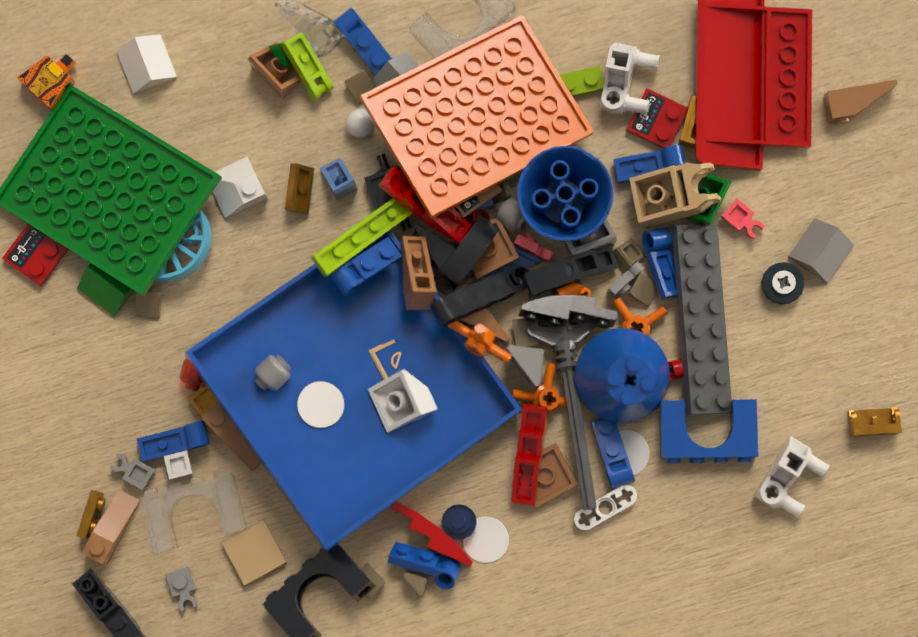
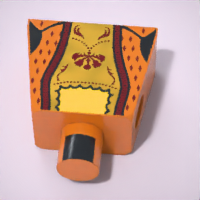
(48, 79)

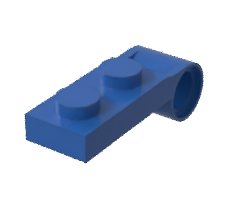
(362, 40)
(647, 162)
(660, 260)
(365, 266)
(173, 441)
(613, 453)
(441, 567)

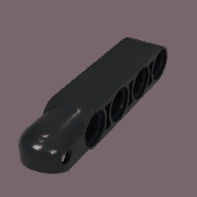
(479, 295)

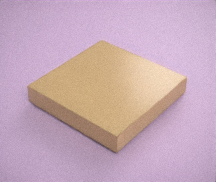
(254, 552)

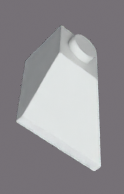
(238, 188)
(401, 400)

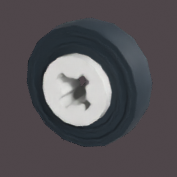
(777, 290)

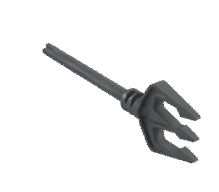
(563, 342)

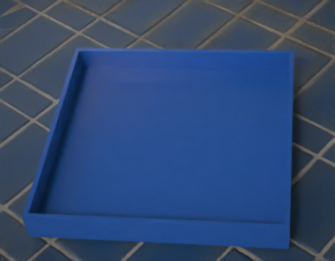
(353, 468)

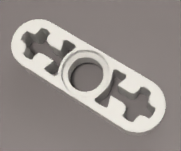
(624, 504)

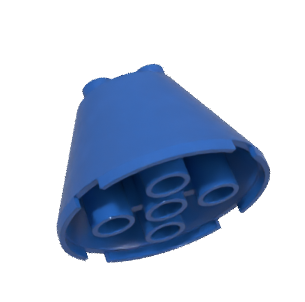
(570, 174)
(602, 372)

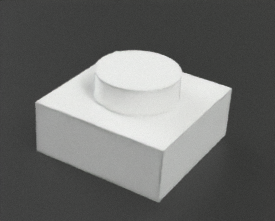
(178, 465)

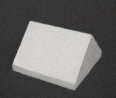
(146, 63)

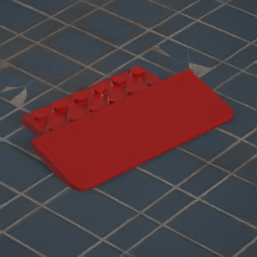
(751, 81)

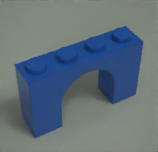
(677, 444)

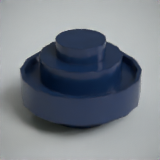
(459, 521)

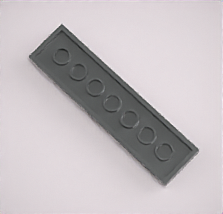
(702, 319)

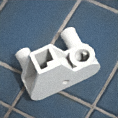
(619, 78)
(782, 477)

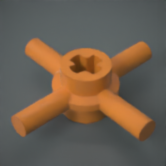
(637, 319)
(480, 341)
(544, 390)

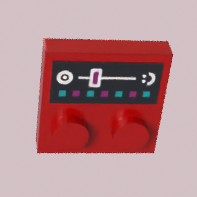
(660, 122)
(35, 254)

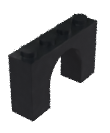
(286, 603)

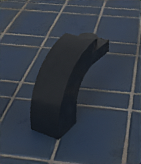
(465, 255)

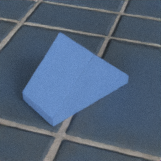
(339, 178)

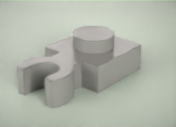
(622, 285)
(135, 473)
(181, 584)

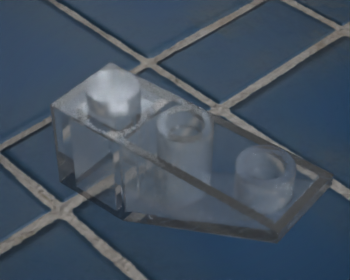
(317, 28)

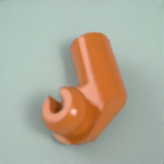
(573, 289)

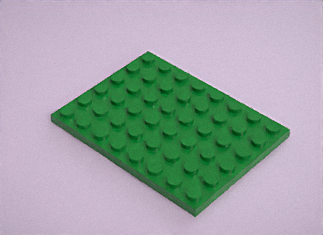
(107, 189)

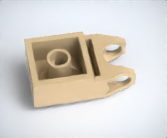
(679, 193)

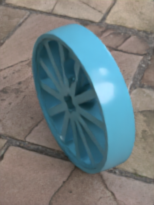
(201, 236)

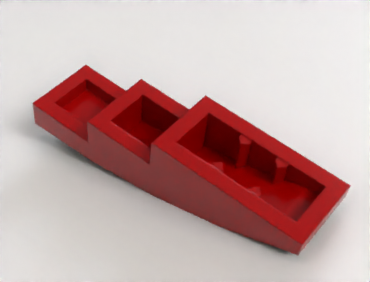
(447, 223)
(529, 454)
(438, 539)

